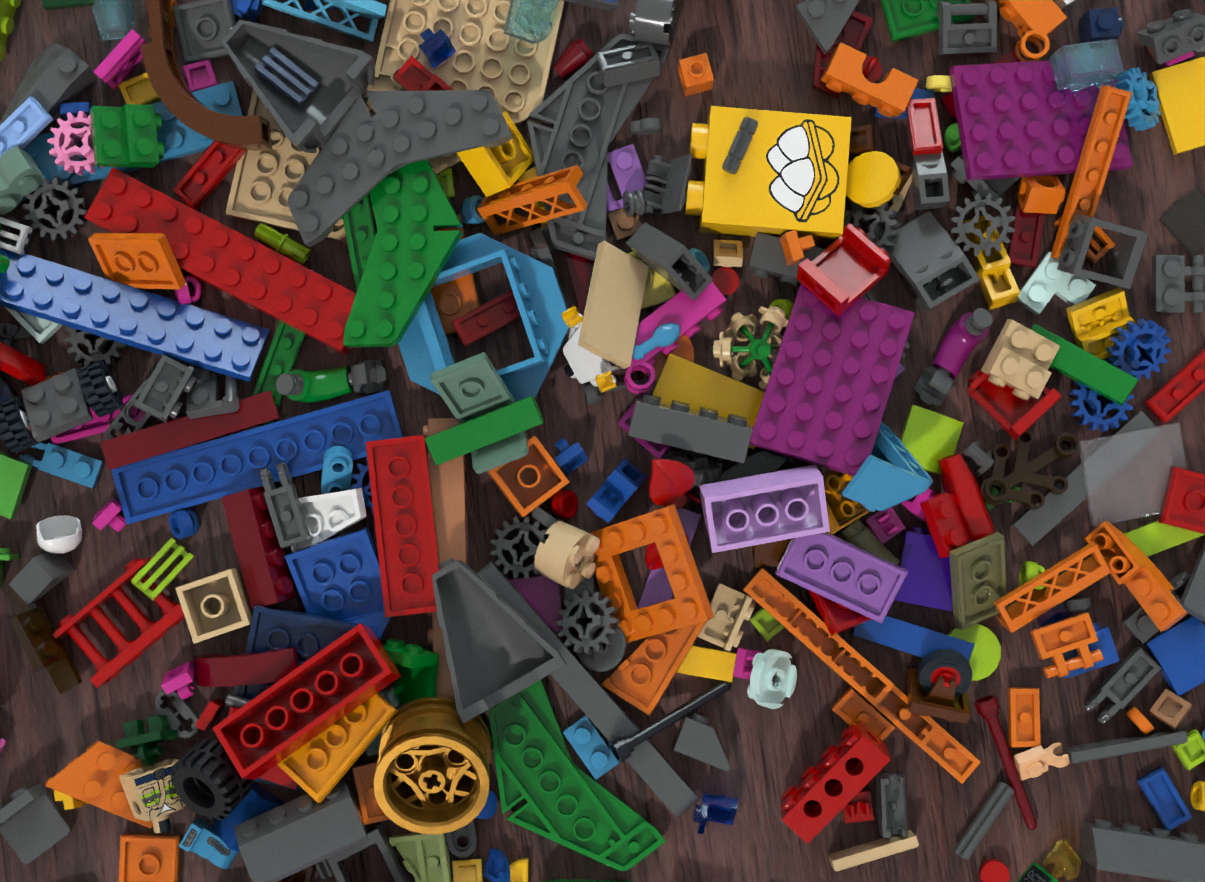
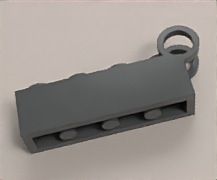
(769, 260)

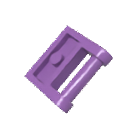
(627, 174)

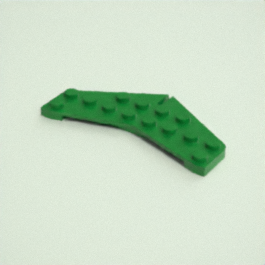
(404, 255)
(559, 795)

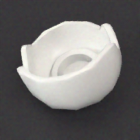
(59, 534)

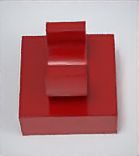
(859, 808)

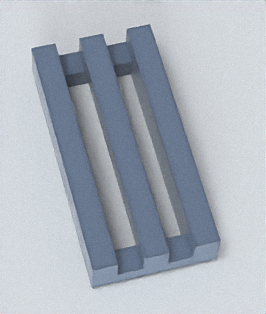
(268, 61)

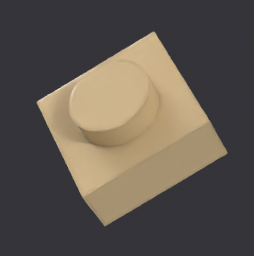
(727, 253)

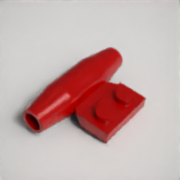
(959, 512)

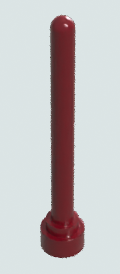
(988, 709)

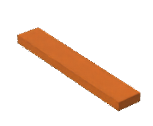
(1094, 159)

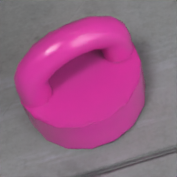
(183, 295)

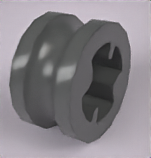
(633, 203)

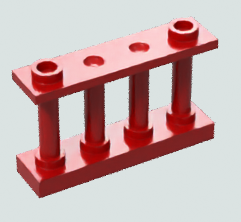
(127, 649)

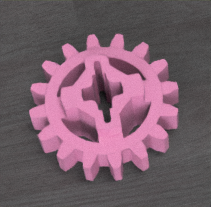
(67, 144)

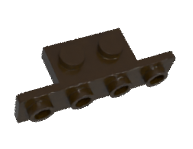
(40, 645)

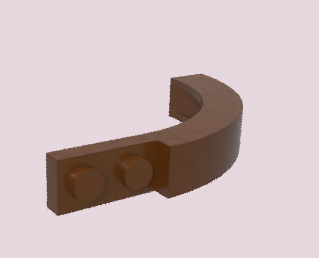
(164, 73)

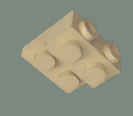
(1020, 360)

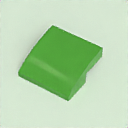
(13, 480)

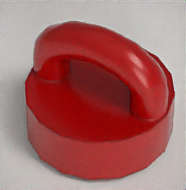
(872, 69)
(564, 504)

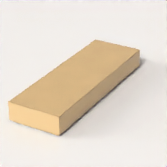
(872, 851)

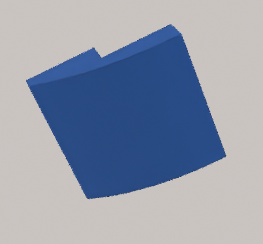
(1181, 655)

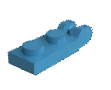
(67, 464)

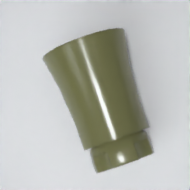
(865, 539)

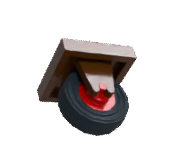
(940, 686)

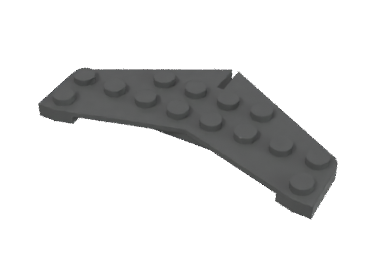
(584, 124)
(370, 147)

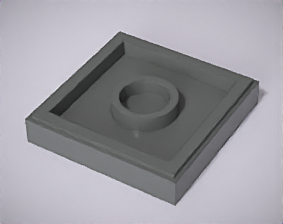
(203, 27)

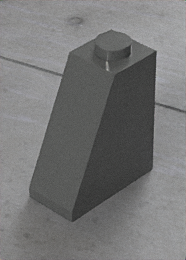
(670, 260)

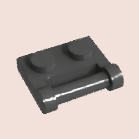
(967, 37)
(204, 396)

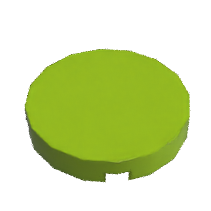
(985, 652)

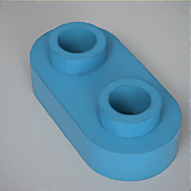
(336, 475)

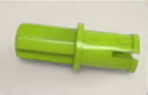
(282, 243)

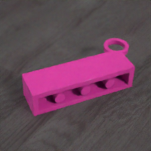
(678, 310)

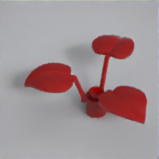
(668, 486)

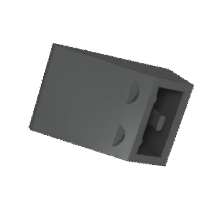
(930, 262)

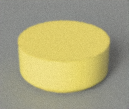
(938, 83)

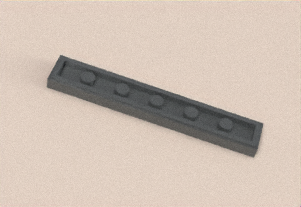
(1037, 523)

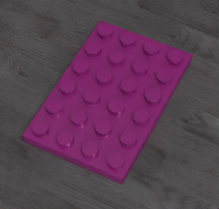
(1021, 124)
(831, 382)

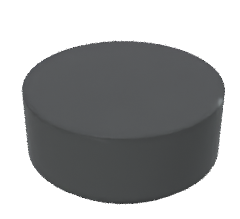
(1077, 603)

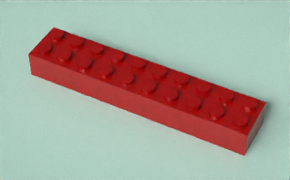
(227, 259)

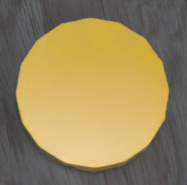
(872, 179)

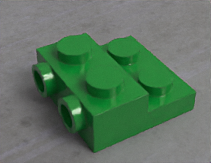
(126, 136)

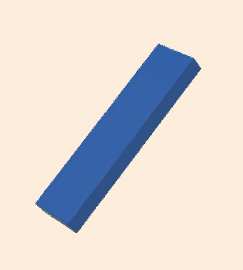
(910, 637)

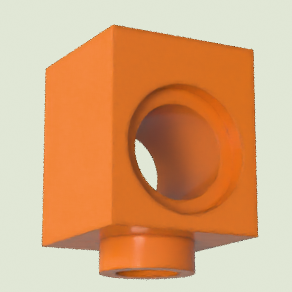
(695, 74)
(1040, 194)

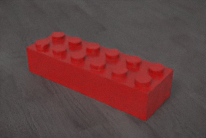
(306, 702)

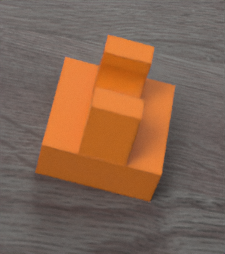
(794, 247)

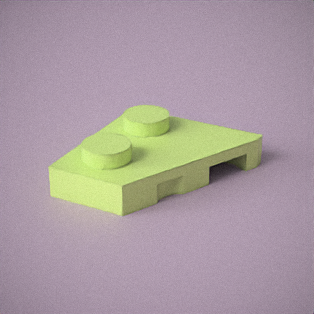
(424, 856)

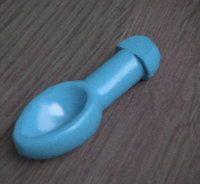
(662, 337)

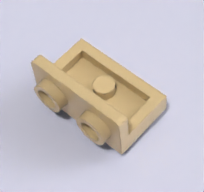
(729, 611)

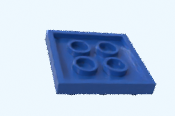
(339, 577)

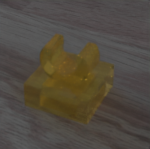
(1066, 860)

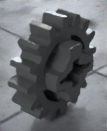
(61, 218)
(879, 223)
(963, 228)
(98, 349)
(705, 467)
(508, 544)
(586, 611)

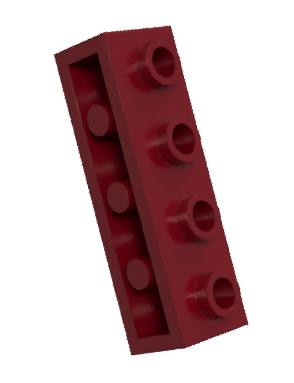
(258, 548)

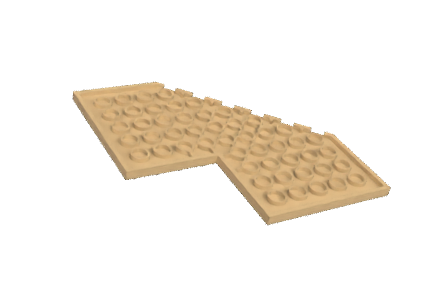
(483, 60)

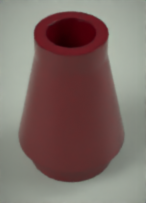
(573, 58)

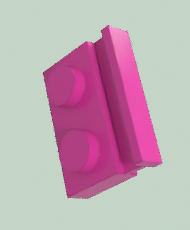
(121, 60)

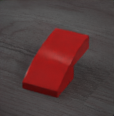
(416, 77)

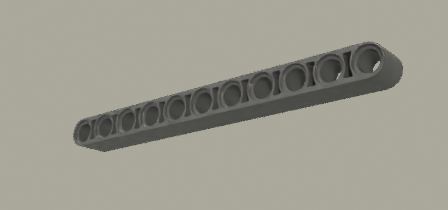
(599, 704)

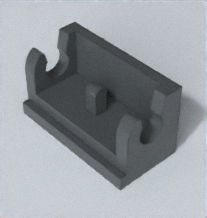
(891, 804)

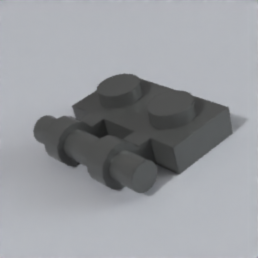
(1169, 284)

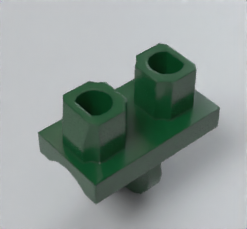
(136, 737)

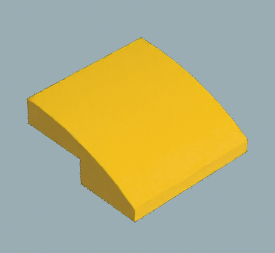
(1098, 320)

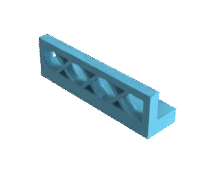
(367, 8)

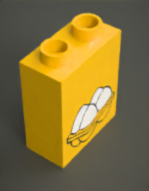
(784, 183)

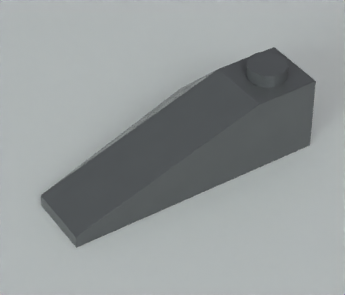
(52, 79)

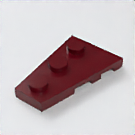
(852, 35)

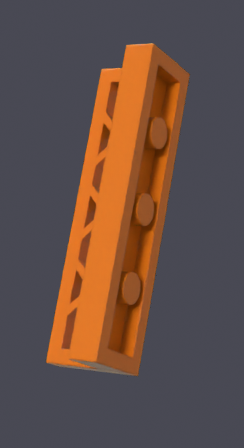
(522, 194)
(1057, 588)

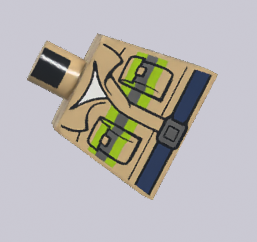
(152, 794)

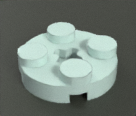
(765, 667)

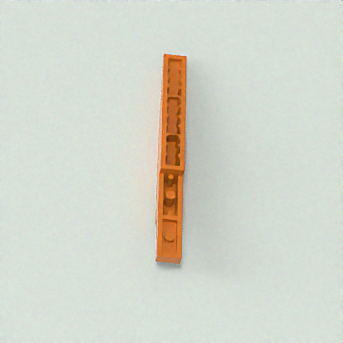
(860, 675)

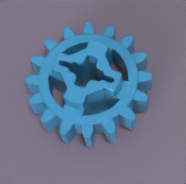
(1143, 104)

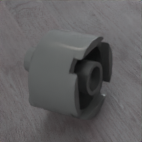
(654, 21)

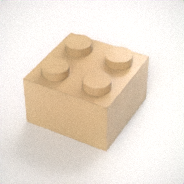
(215, 604)

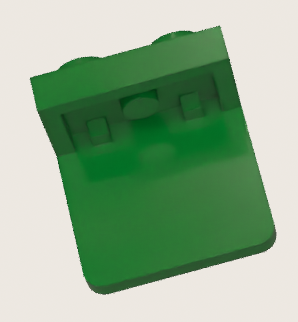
(417, 670)

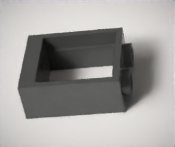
(1124, 257)
(375, 835)

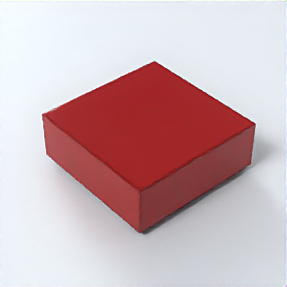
(210, 714)

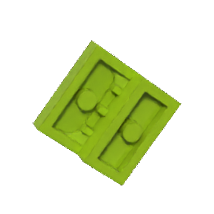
(930, 436)

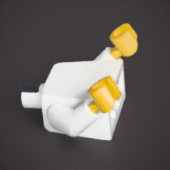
(583, 363)

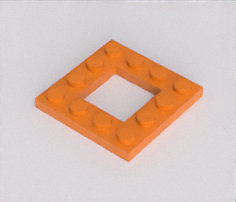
(690, 600)

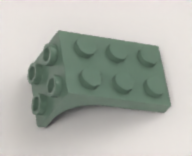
(475, 389)

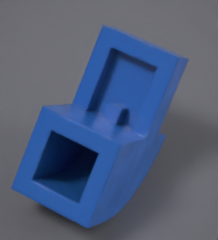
(616, 490)

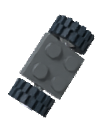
(58, 405)

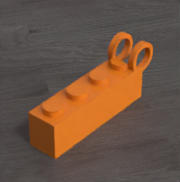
(1034, 23)

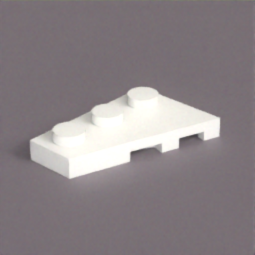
(330, 514)

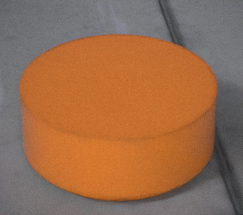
(1139, 720)

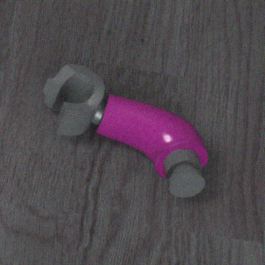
(953, 351)

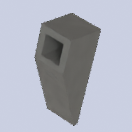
(928, 179)

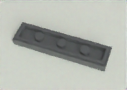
(1125, 745)

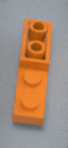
(1139, 574)

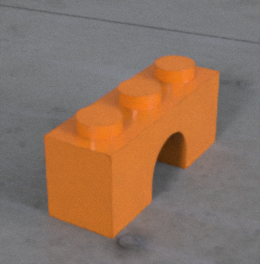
(846, 75)

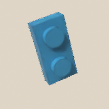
(590, 746)

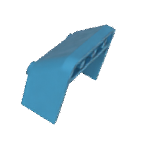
(887, 474)

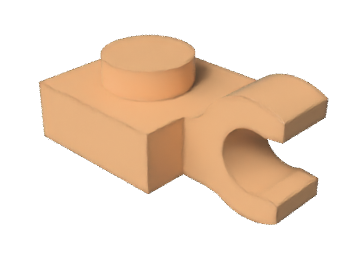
(1036, 760)

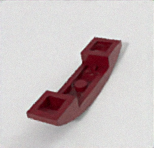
(244, 669)

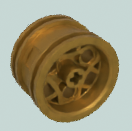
(429, 787)

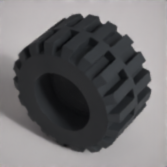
(209, 780)

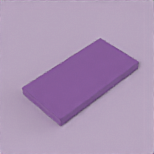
(842, 573)

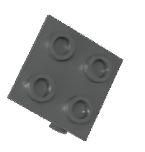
(670, 183)

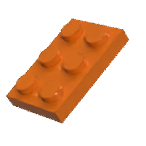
(138, 260)

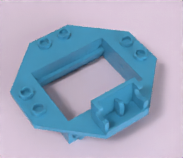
(538, 301)

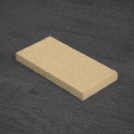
(613, 305)

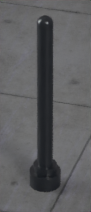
(624, 746)

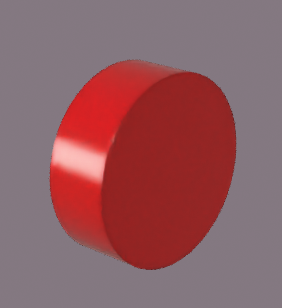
(726, 280)
(993, 871)

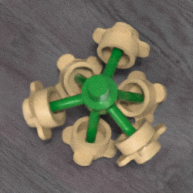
(743, 329)

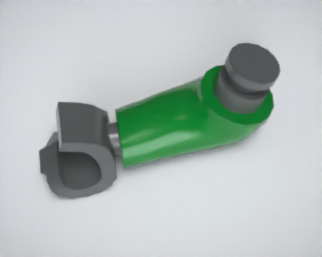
(326, 384)

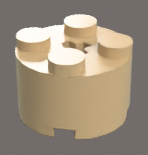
(566, 555)

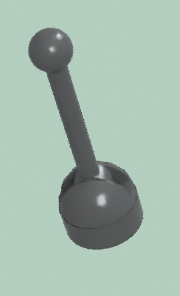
(593, 394)

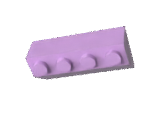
(764, 508)

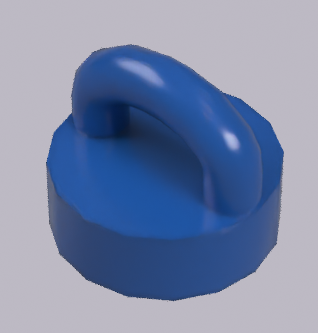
(183, 523)

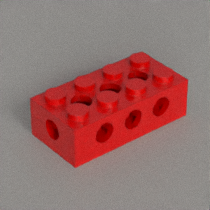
(819, 798)

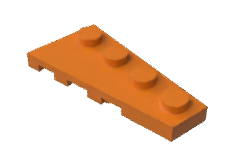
(652, 666)

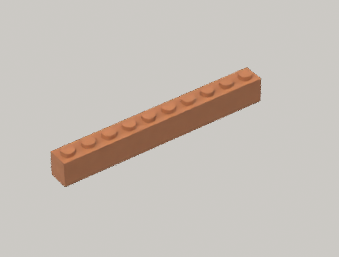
(451, 523)

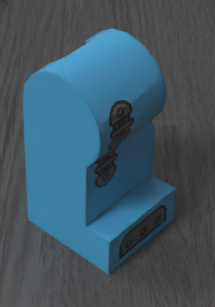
(206, 843)

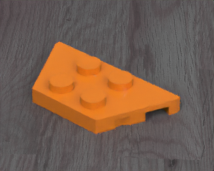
(96, 780)

